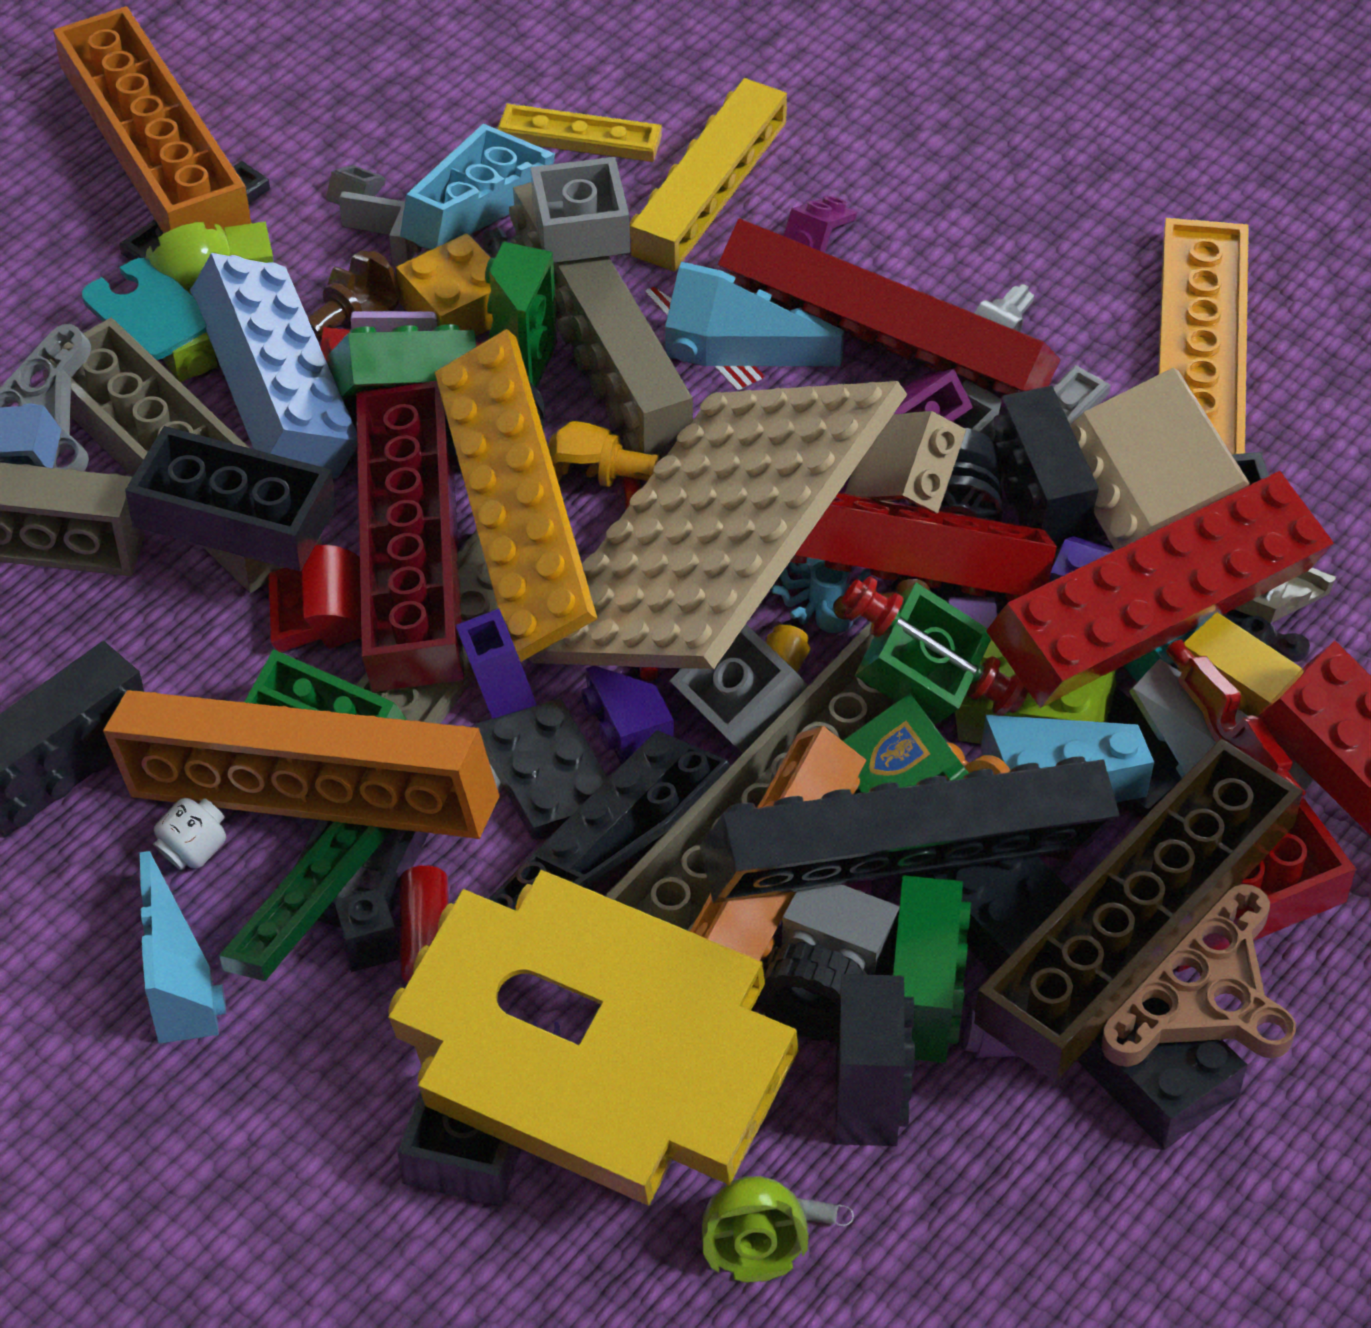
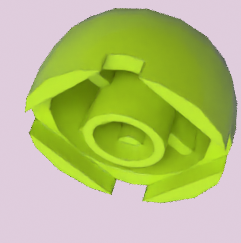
(186, 251)
(754, 1229)

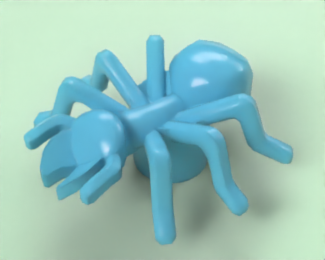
(823, 589)

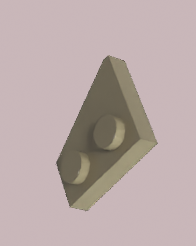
(1290, 596)

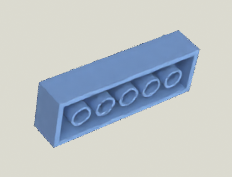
(274, 362)

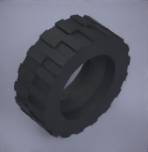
(807, 967)

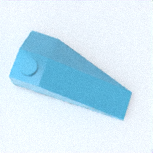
(729, 326)
(175, 970)

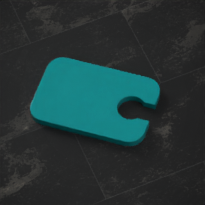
(155, 314)

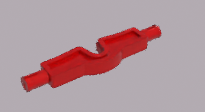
(1220, 703)

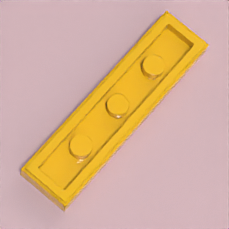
(582, 132)

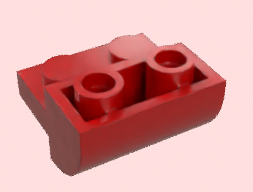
(317, 601)

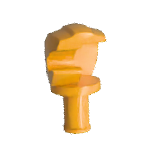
(596, 445)

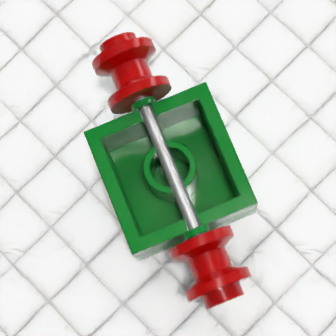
(928, 651)

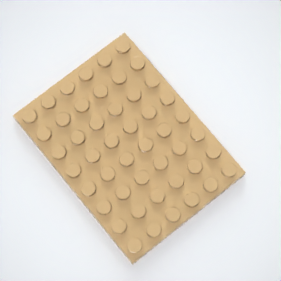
(721, 522)

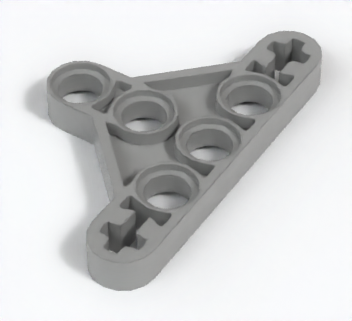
(56, 390)

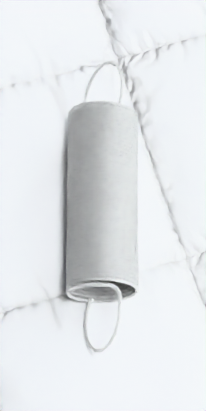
(821, 1211)

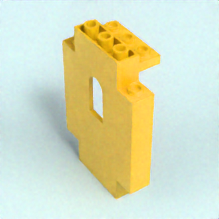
(660, 1075)

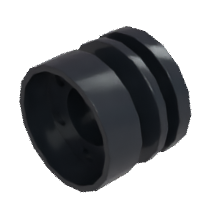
(975, 479)

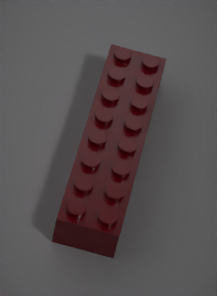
(408, 538)

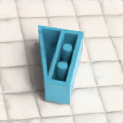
(1052, 740)

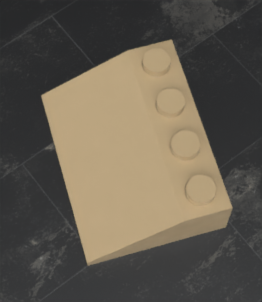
(1154, 458)

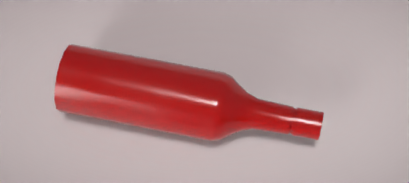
(421, 904)

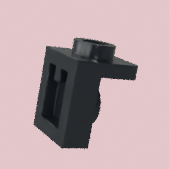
(367, 929)

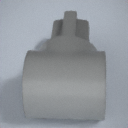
(1009, 309)

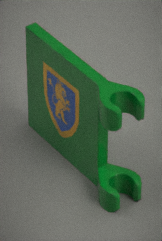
(903, 748)

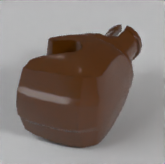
(364, 288)

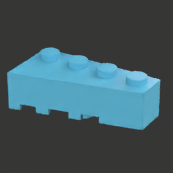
(470, 187)

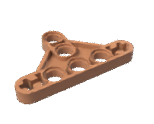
(1192, 1005)

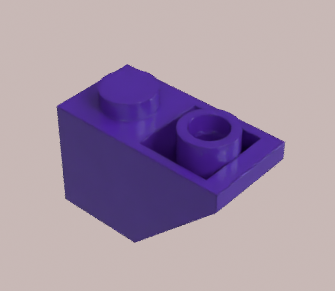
(496, 664)
(626, 710)

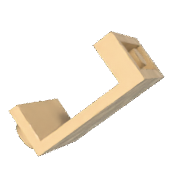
(909, 460)

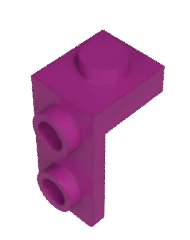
(813, 221)

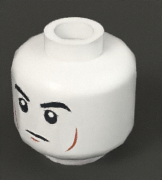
(190, 833)

